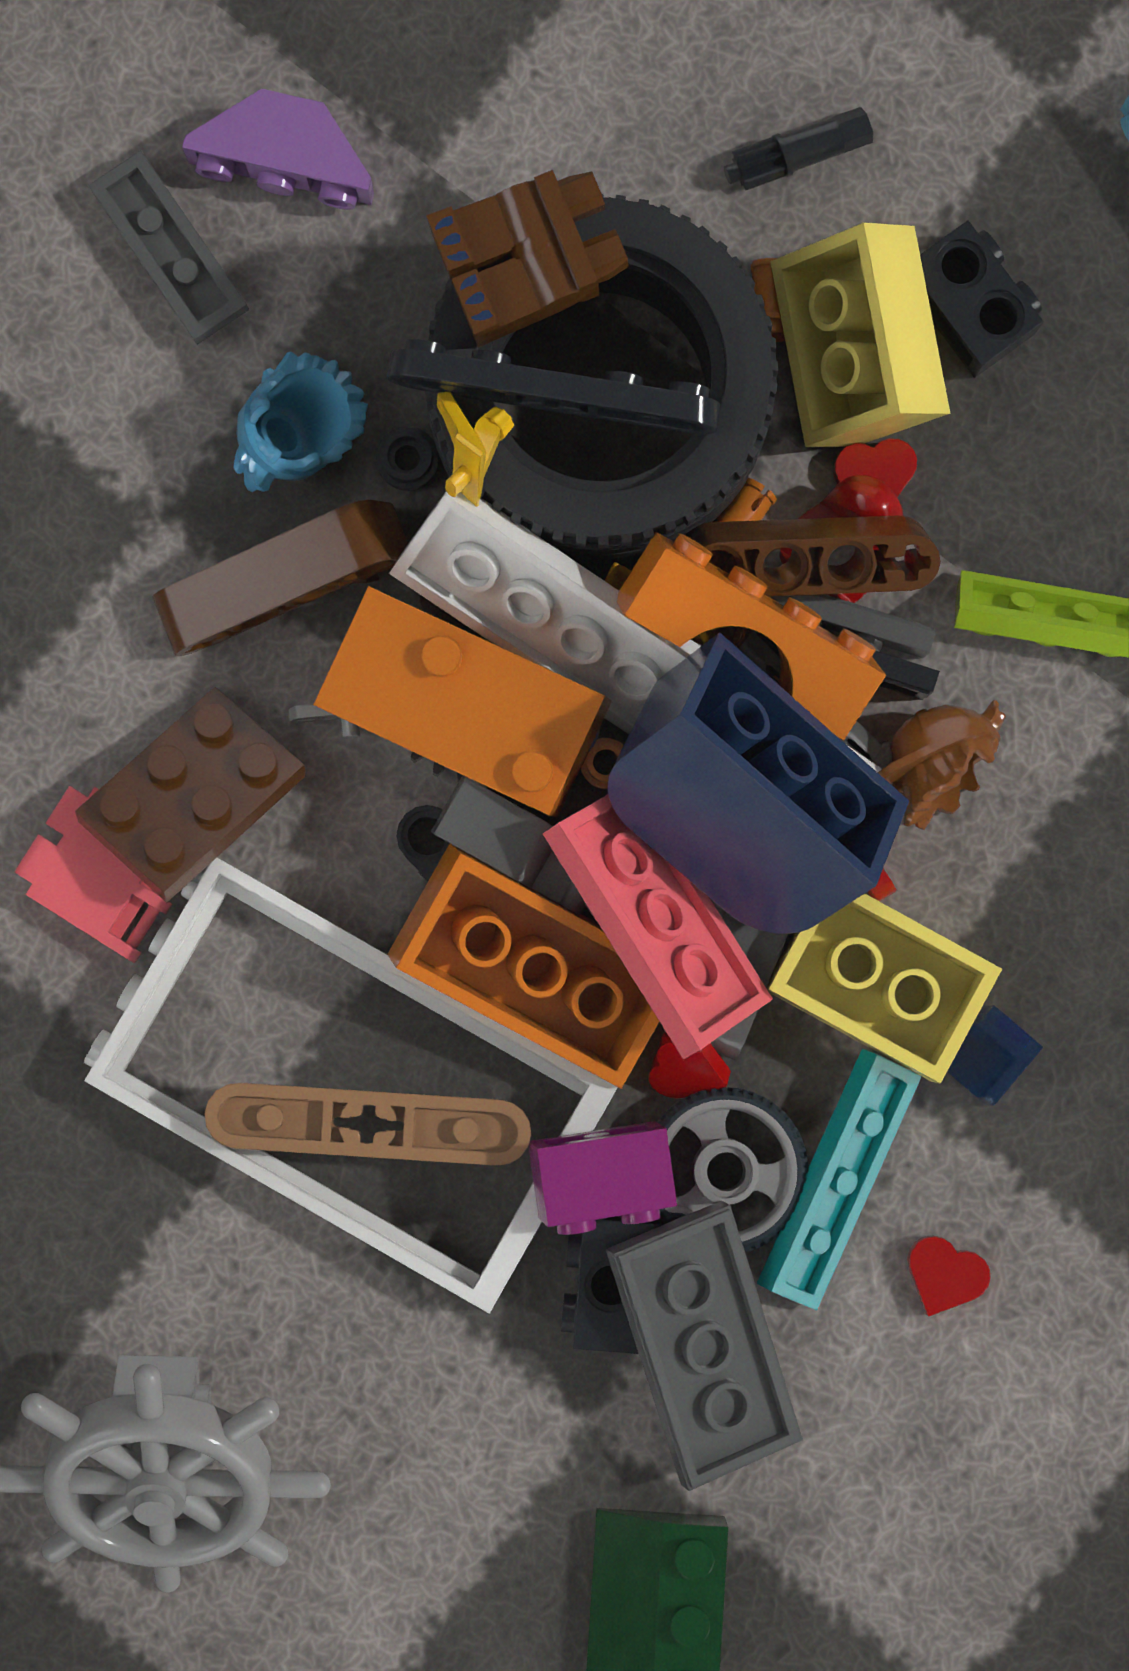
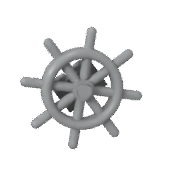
(154, 1448)

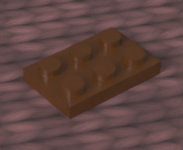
(190, 794)

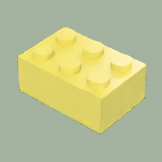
(860, 335)
(886, 984)

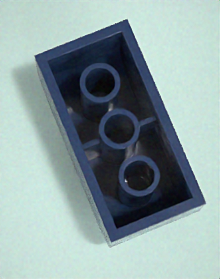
(752, 794)

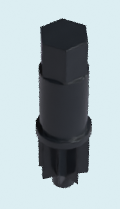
(798, 149)

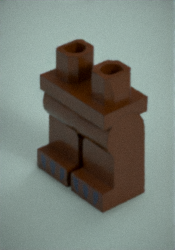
(522, 254)

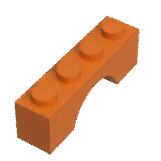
(683, 595)

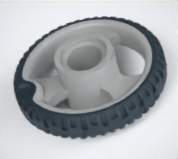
(780, 1181)

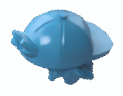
(297, 421)

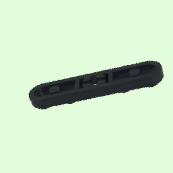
(614, 398)

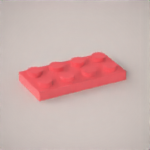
(659, 928)

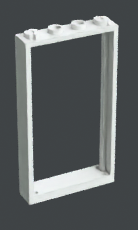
(145, 997)

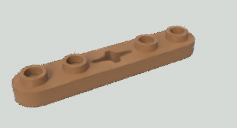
(304, 1117)

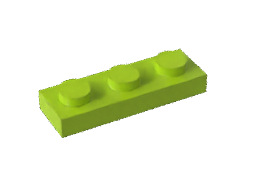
(1042, 613)

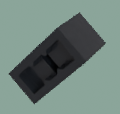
(957, 306)

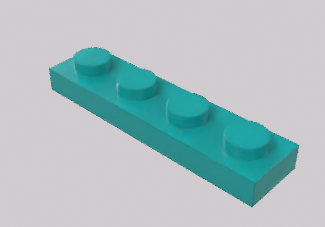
(839, 1179)

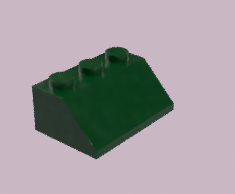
(657, 1591)

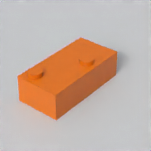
(462, 702)
(525, 966)

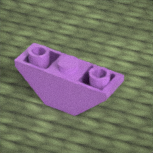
(285, 146)

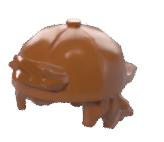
(937, 757)

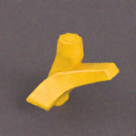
(472, 446)

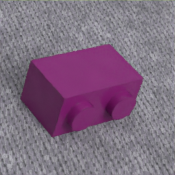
(602, 1176)

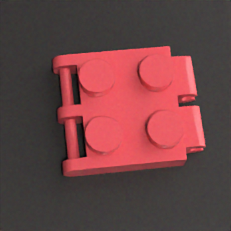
(88, 882)

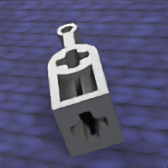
(506, 840)

